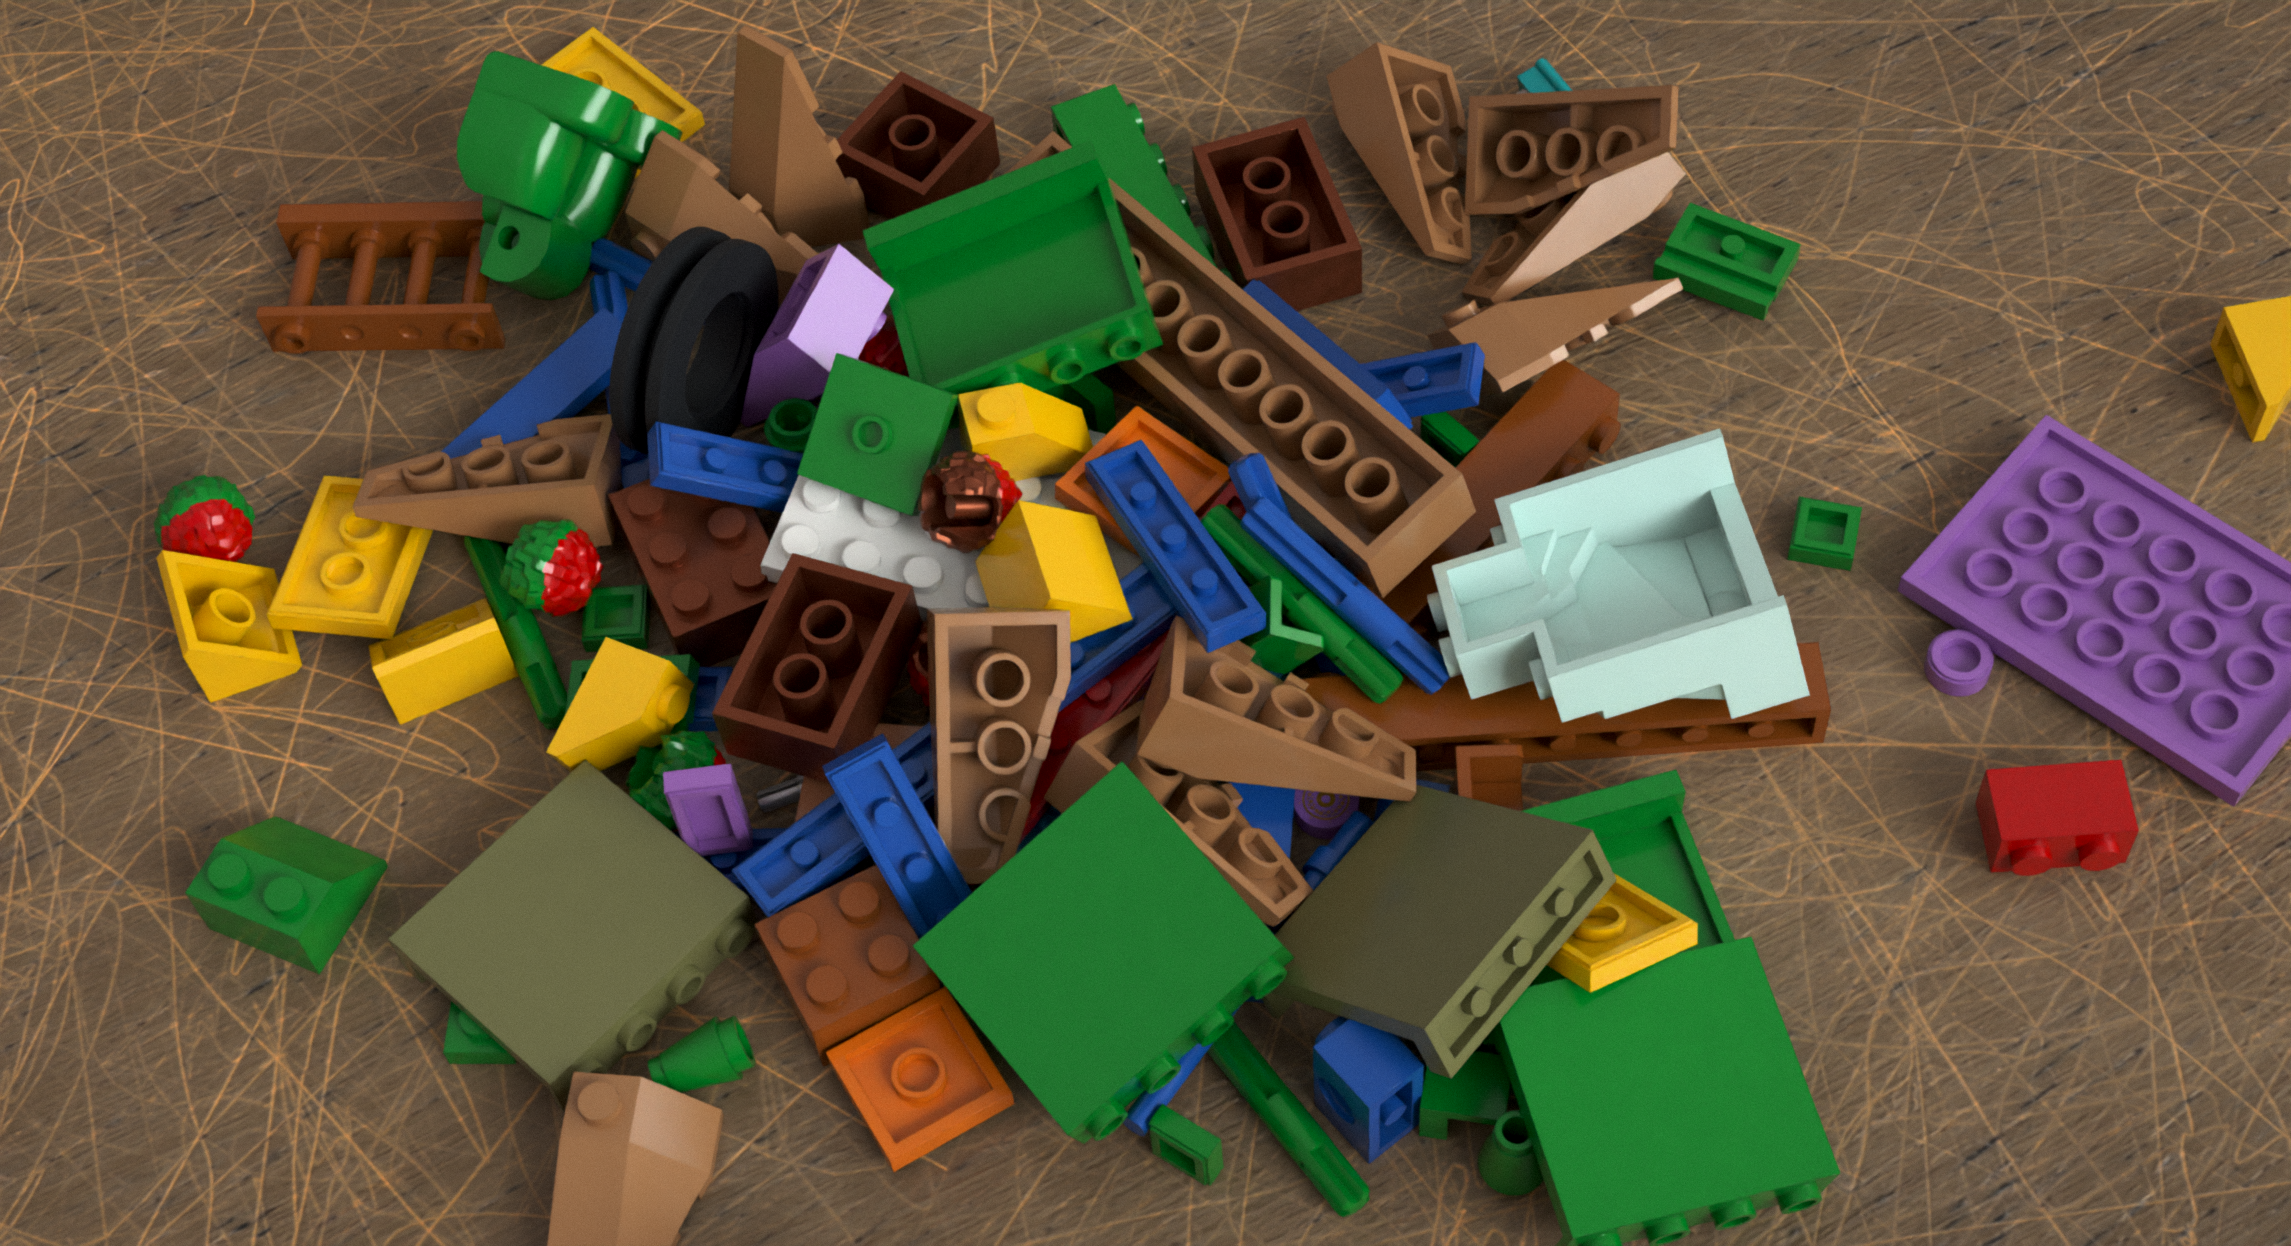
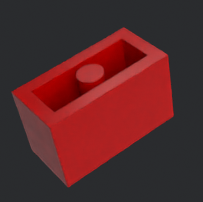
(2056, 817)

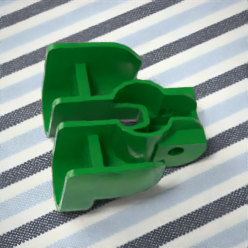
(550, 169)

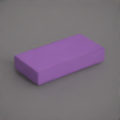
(709, 809)

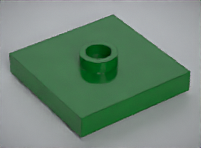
(876, 433)

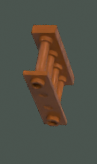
(366, 235)

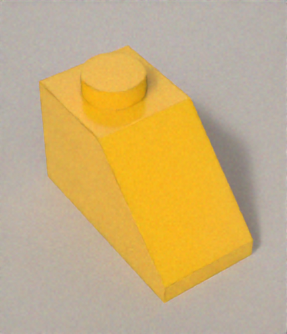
(2255, 360)
(1023, 430)
(620, 706)

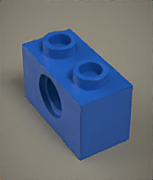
(1366, 1085)

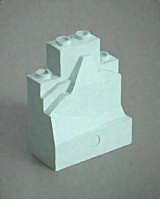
(1623, 592)

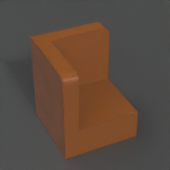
(1490, 774)

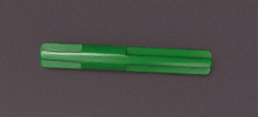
(1304, 608)
(521, 634)
(1290, 1122)

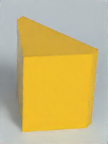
(1054, 562)
(224, 623)
(442, 661)

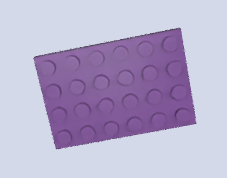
(2123, 605)

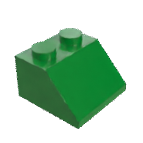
(285, 890)

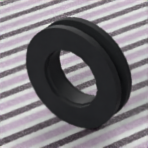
(690, 282)

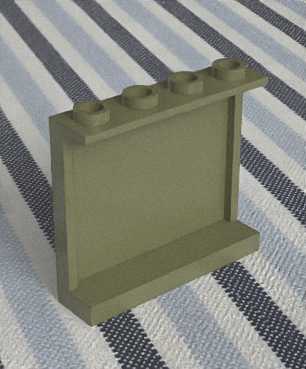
(1440, 921)
(577, 931)

